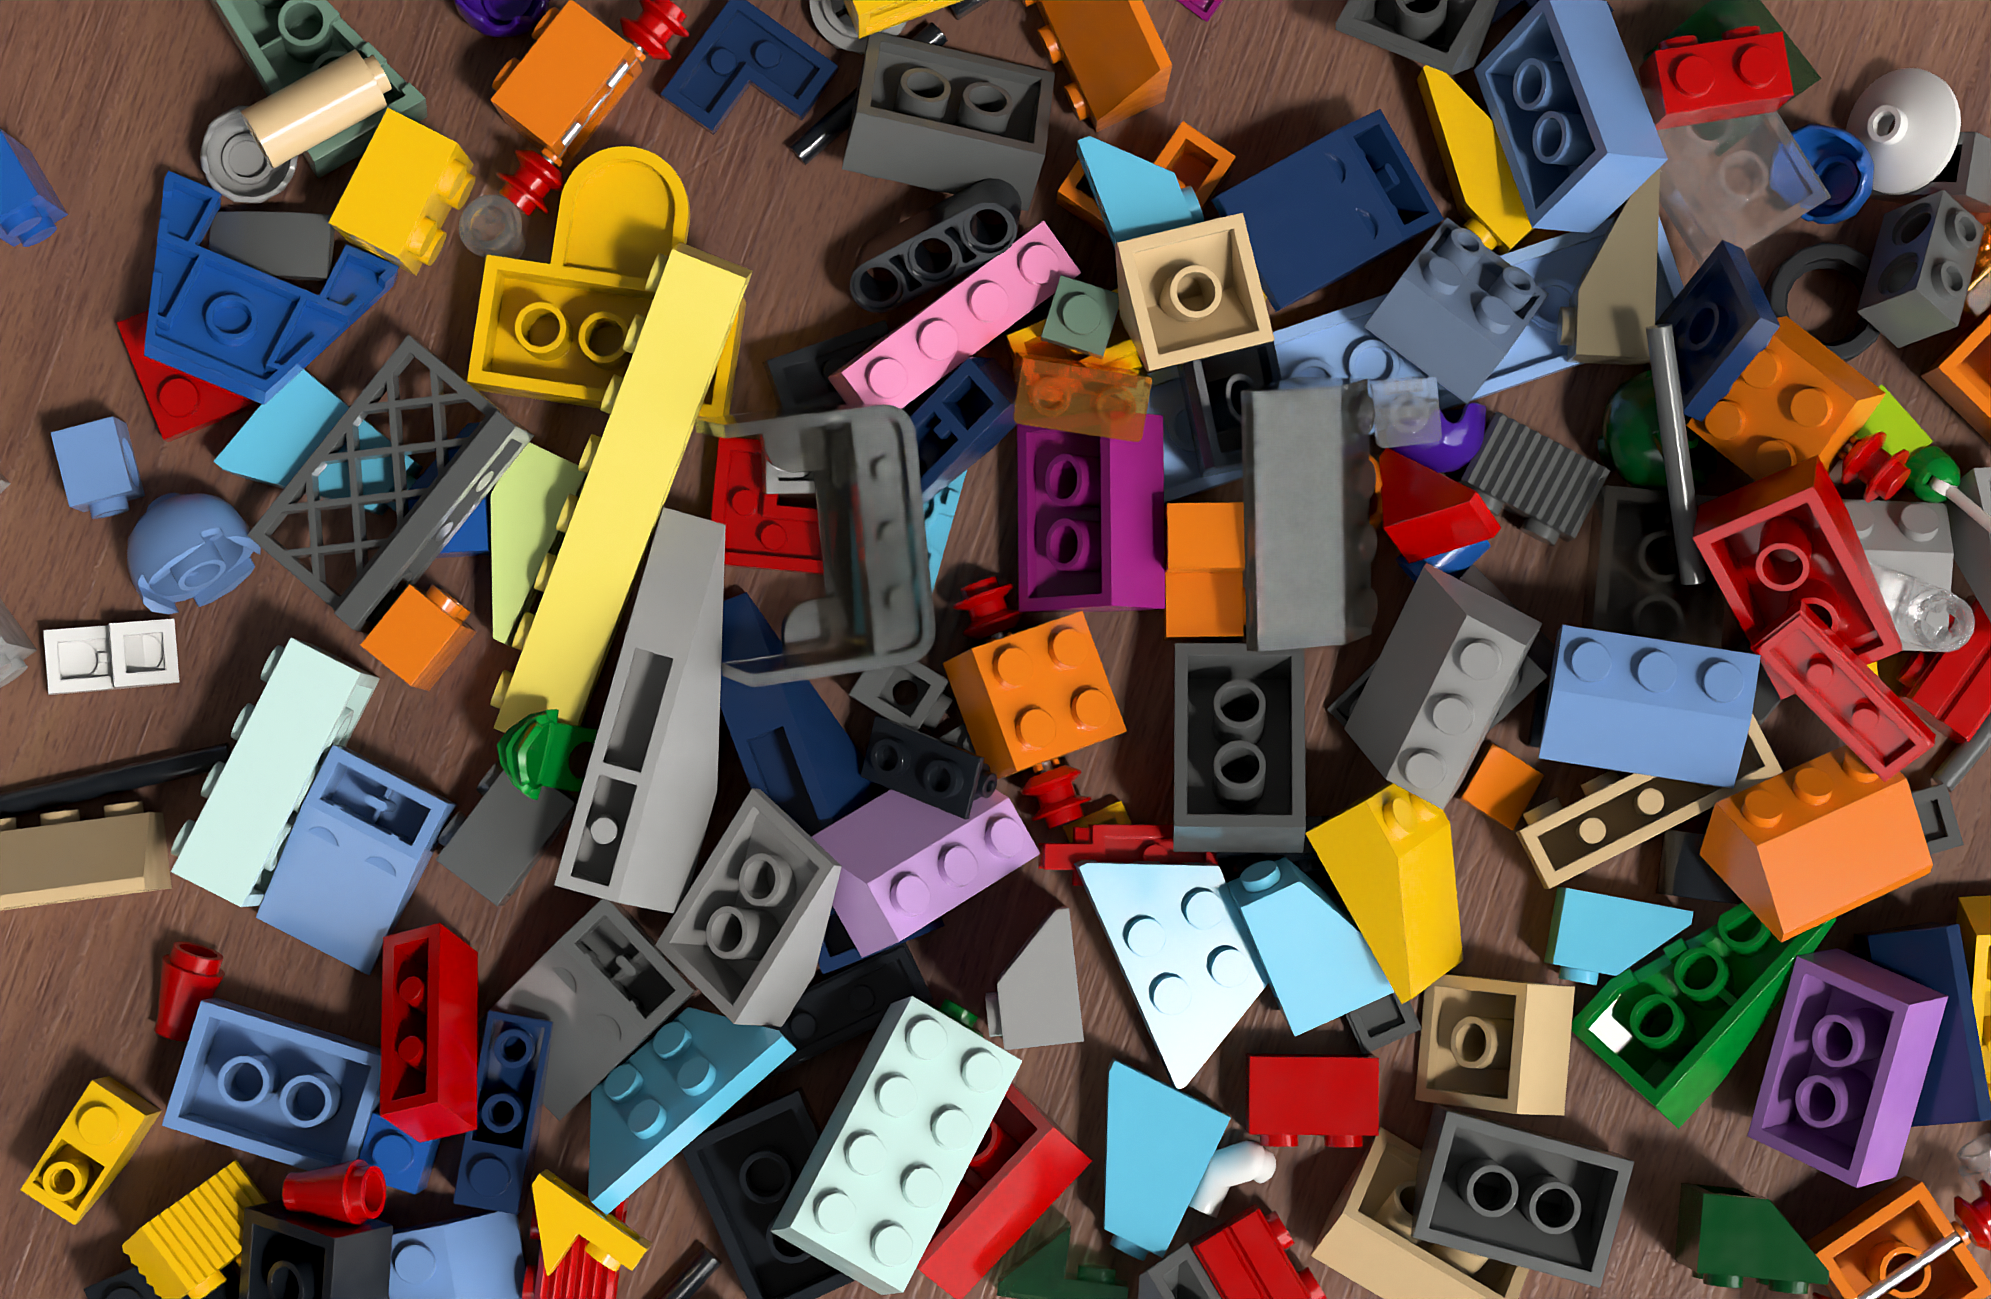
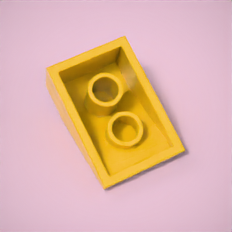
(1398, 881)

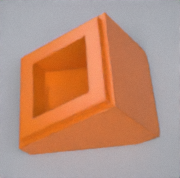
(1500, 786)

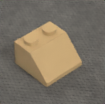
(1495, 1044)

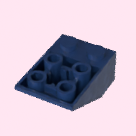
(1331, 209)

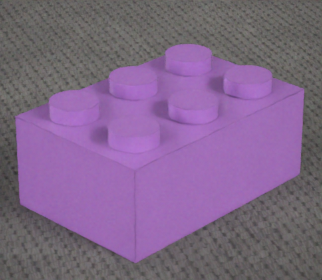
(1847, 1066)

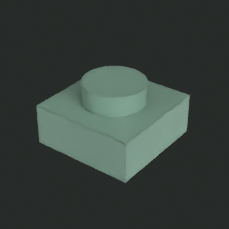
(1081, 317)

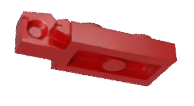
(1116, 844)

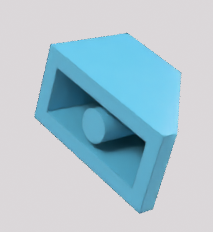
(1134, 193)
(1606, 933)

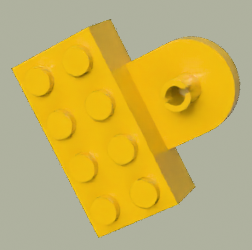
(564, 324)

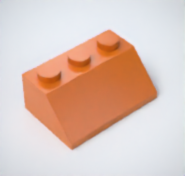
(1816, 842)

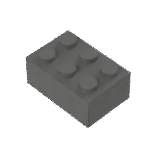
(1239, 749)

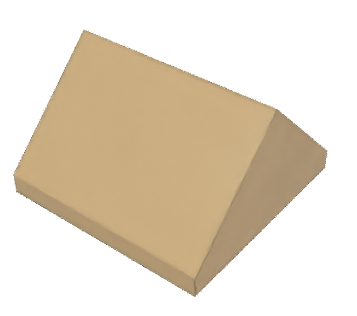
(1191, 293)

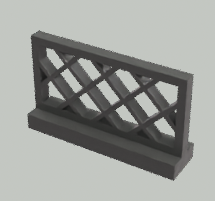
(432, 519)

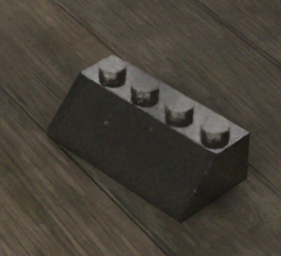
(1308, 513)

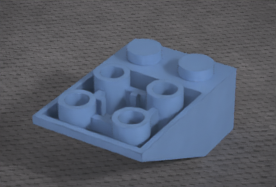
(354, 858)

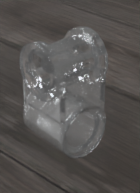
(1910, 604)

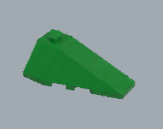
(1693, 1010)

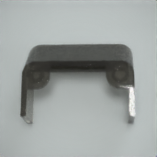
(870, 538)

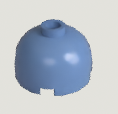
(188, 550)

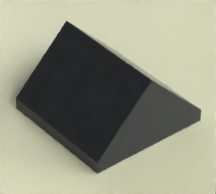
(1214, 402)

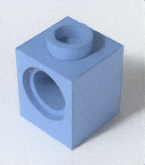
(98, 467)

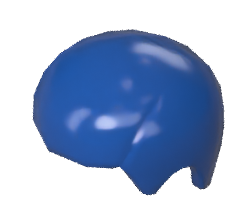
(1842, 167)

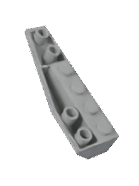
(659, 731)

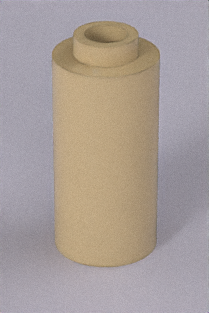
(317, 107)

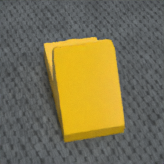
(567, 1213)

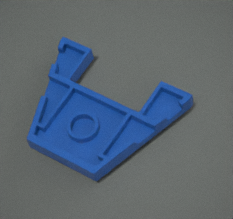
(235, 320)

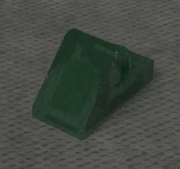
(1043, 1274)

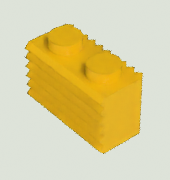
(195, 1236)

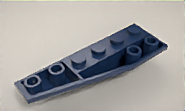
(794, 752)

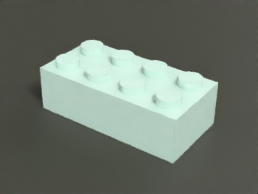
(279, 750)
(896, 1146)

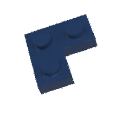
(742, 51)

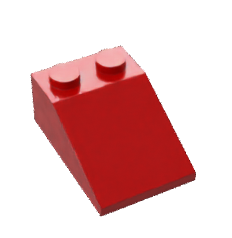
(1790, 544)

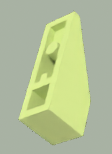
(524, 530)

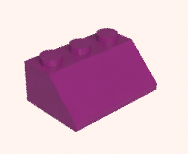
(1090, 520)

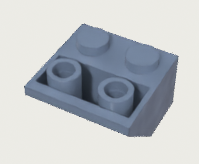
(1457, 310)

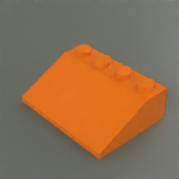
(1109, 56)

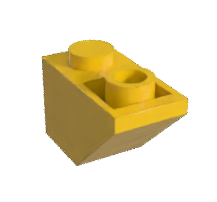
(90, 1148)

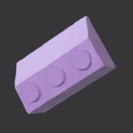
(918, 862)

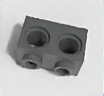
(1921, 269)

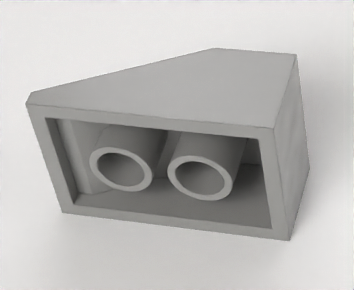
(755, 916)

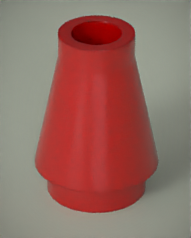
(187, 977)
(337, 1192)

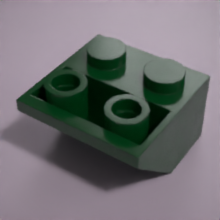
(1741, 1235)

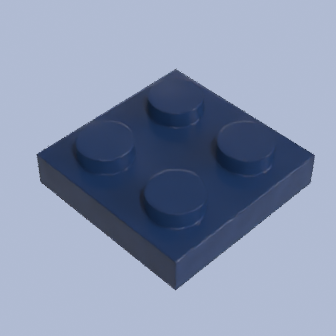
(1718, 327)

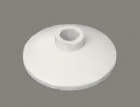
(1923, 131)

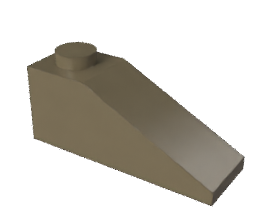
(1617, 288)

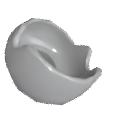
(236, 163)

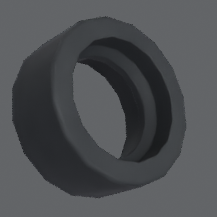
(1825, 256)

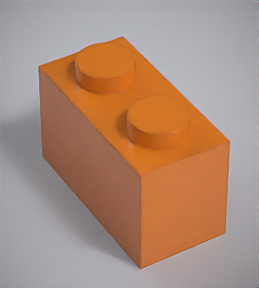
(420, 635)

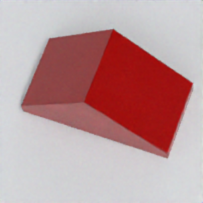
(1428, 510)

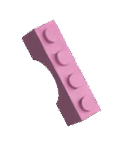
(957, 322)

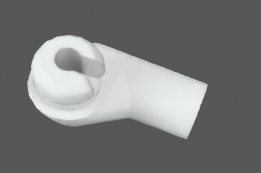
(1228, 1168)

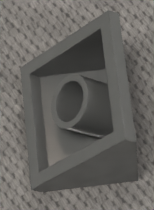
(1432, 32)

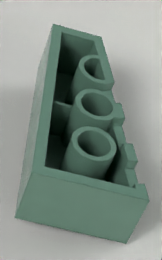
(296, 38)

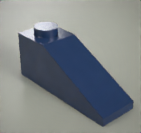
(962, 421)

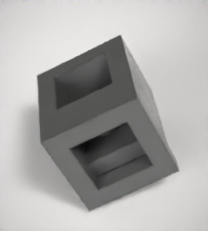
(876, 692)

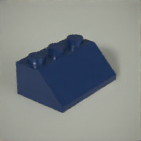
(1935, 957)

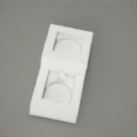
(111, 656)

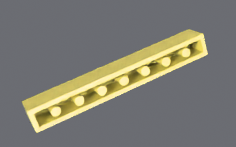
(624, 488)

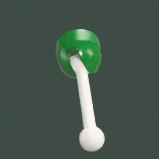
(1936, 479)

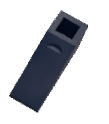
(510, 1097)

